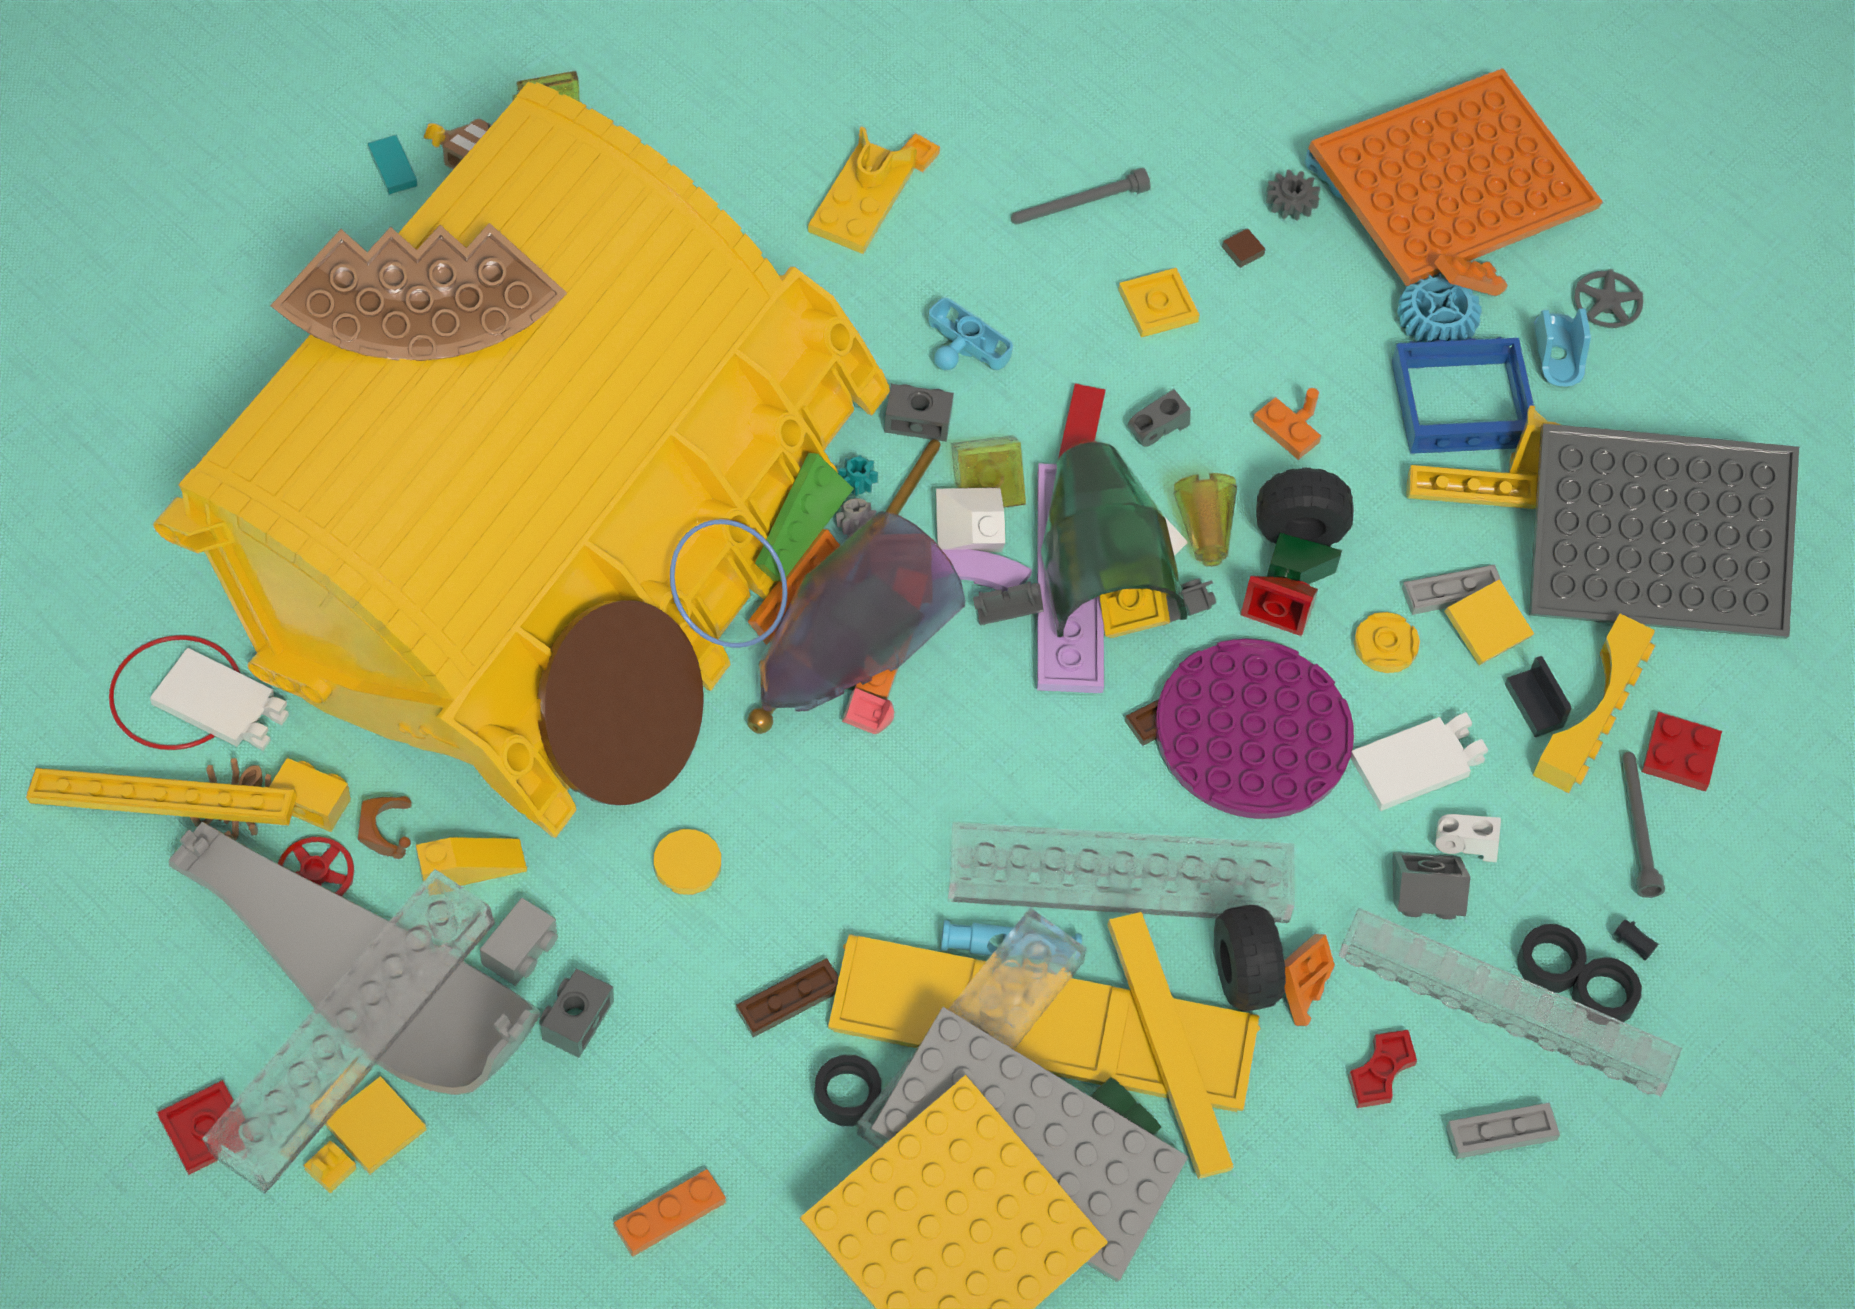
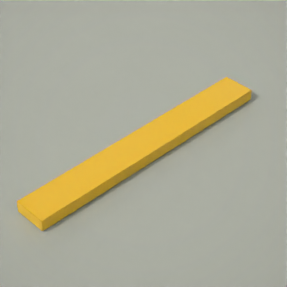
(162, 796)
(1170, 1045)

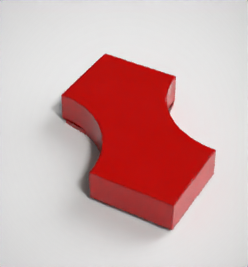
(1373, 1081)

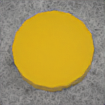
(1386, 642)
(687, 861)

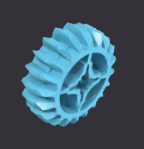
(1438, 310)

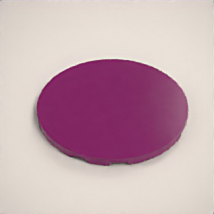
(1254, 729)

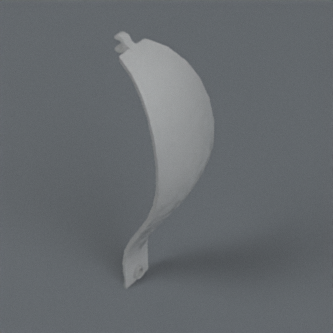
(318, 935)

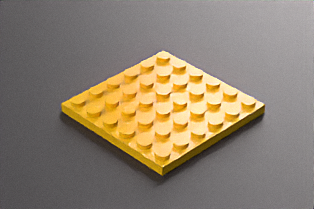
(954, 1215)

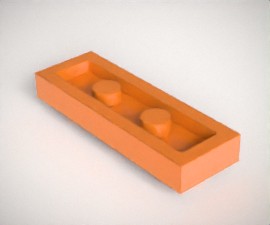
(669, 1212)

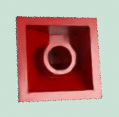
(1279, 603)

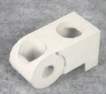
(1469, 835)

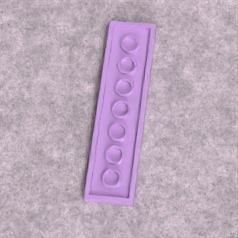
(1076, 659)

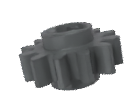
(1292, 194)

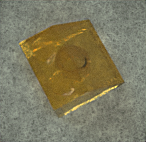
(991, 465)

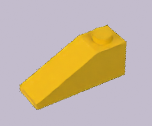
(471, 858)

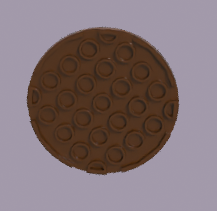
(620, 702)

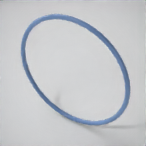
(682, 611)

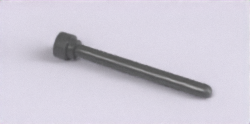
(1136, 181)
(1649, 882)

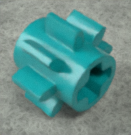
(859, 474)

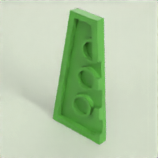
(806, 511)

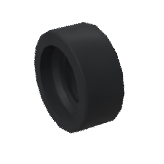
(1558, 936)
(1617, 971)
(845, 1065)

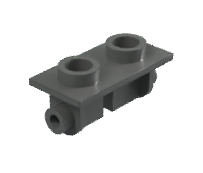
(1196, 599)
(1010, 604)

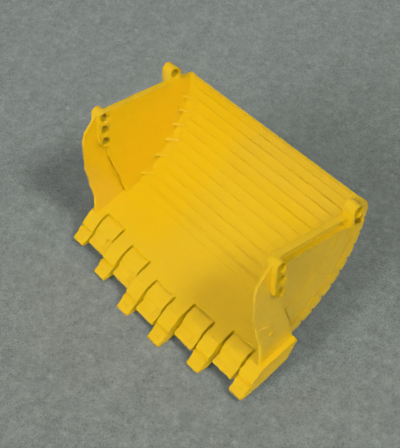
(441, 521)

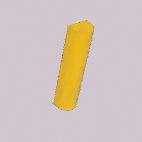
(1472, 487)

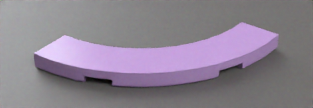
(988, 569)

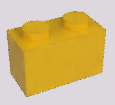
(319, 796)

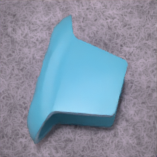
(1569, 334)

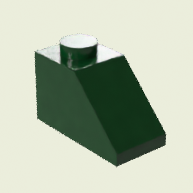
(1302, 559)

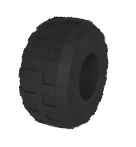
(1305, 506)
(1249, 957)

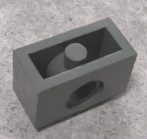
(905, 419)
(575, 1031)

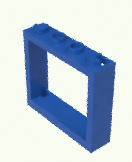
(1462, 353)

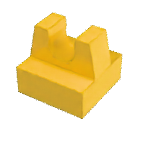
(330, 1166)

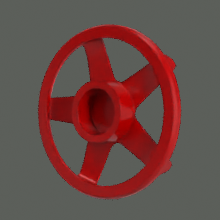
(317, 868)

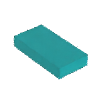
(392, 164)

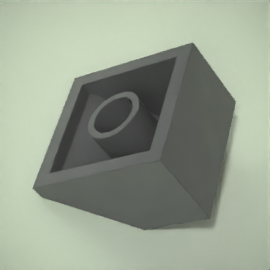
(1430, 885)

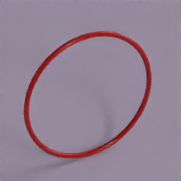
(133, 654)

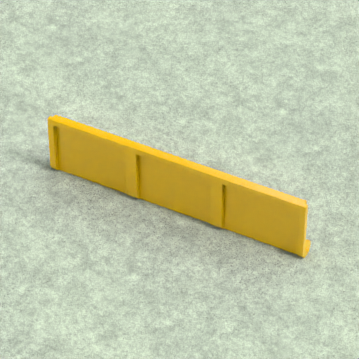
(1084, 1035)

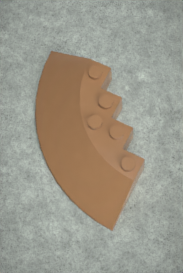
(419, 300)

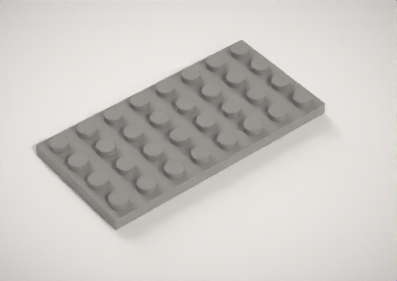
(1093, 1153)

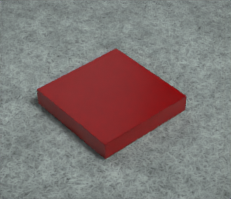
(190, 1121)

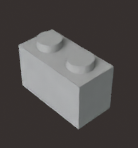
(519, 942)

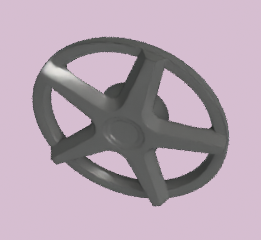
(1608, 299)

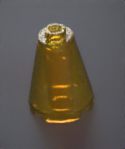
(1207, 514)

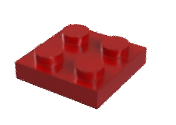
(1681, 751)

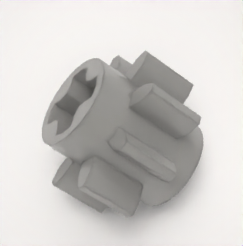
(853, 514)

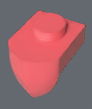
(868, 712)

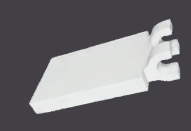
(219, 700)
(1417, 760)

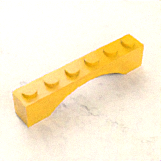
(1568, 750)

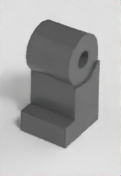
(1160, 418)

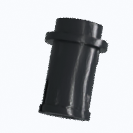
(1635, 939)

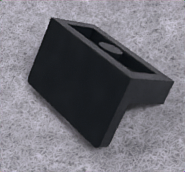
(1539, 698)

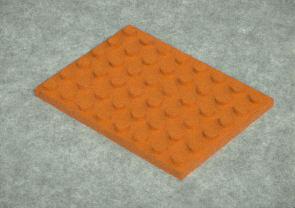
(1454, 175)

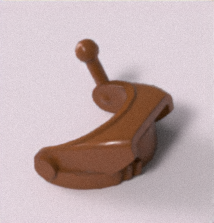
(368, 832)

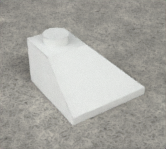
(970, 519)

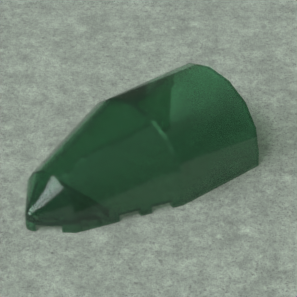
(1103, 533)

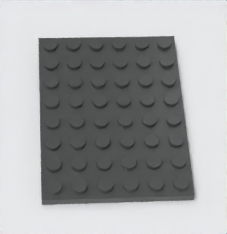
(1664, 530)

